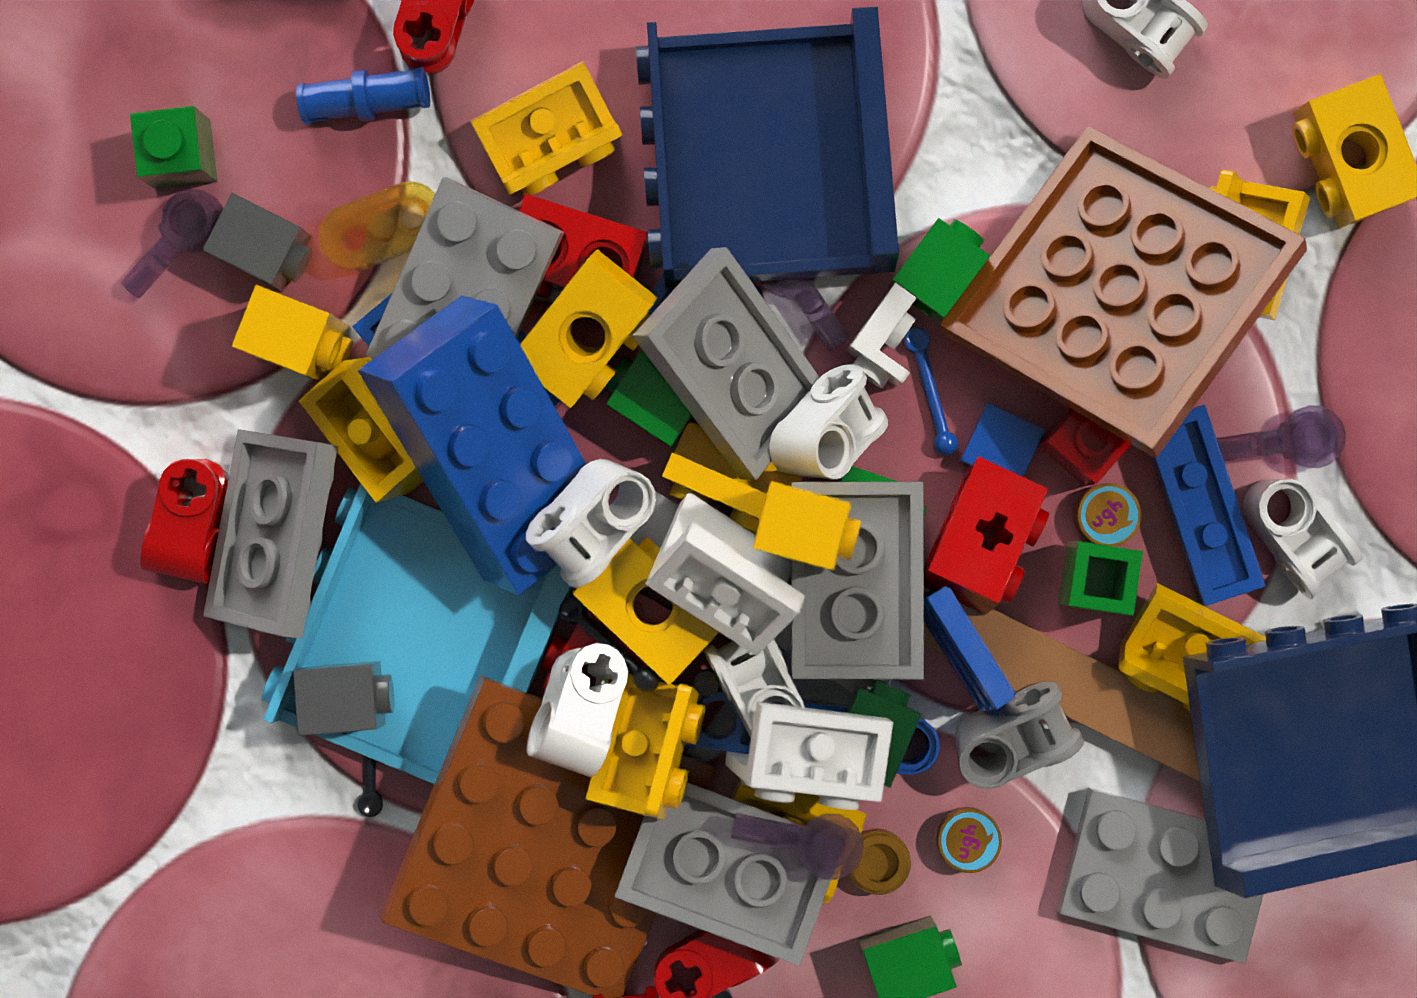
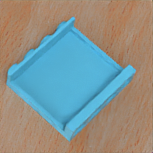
(415, 601)

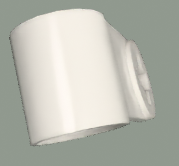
(1144, 24)
(828, 427)
(588, 523)
(1305, 545)
(754, 680)
(577, 719)

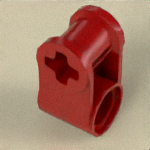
(443, 17)
(185, 527)
(719, 961)

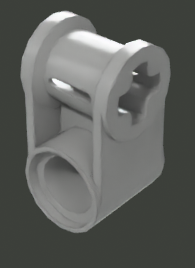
(1021, 737)

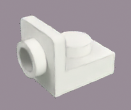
(885, 325)

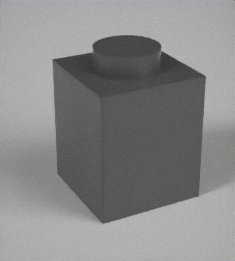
(259, 243)
(342, 697)

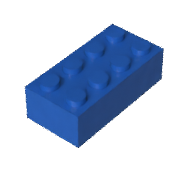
(478, 433)

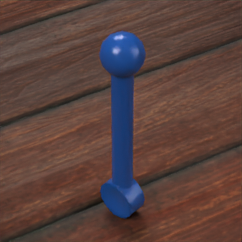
(917, 341)

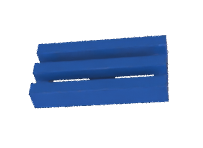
(966, 650)

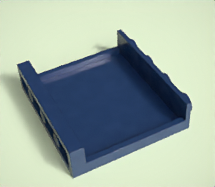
(770, 150)
(1308, 750)

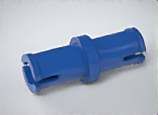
(363, 95)

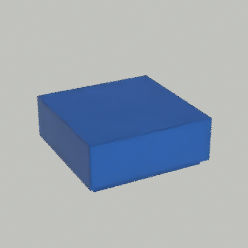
(1003, 440)

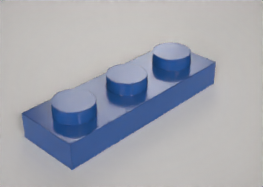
(1206, 512)

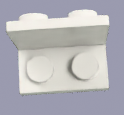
(722, 579)
(815, 754)

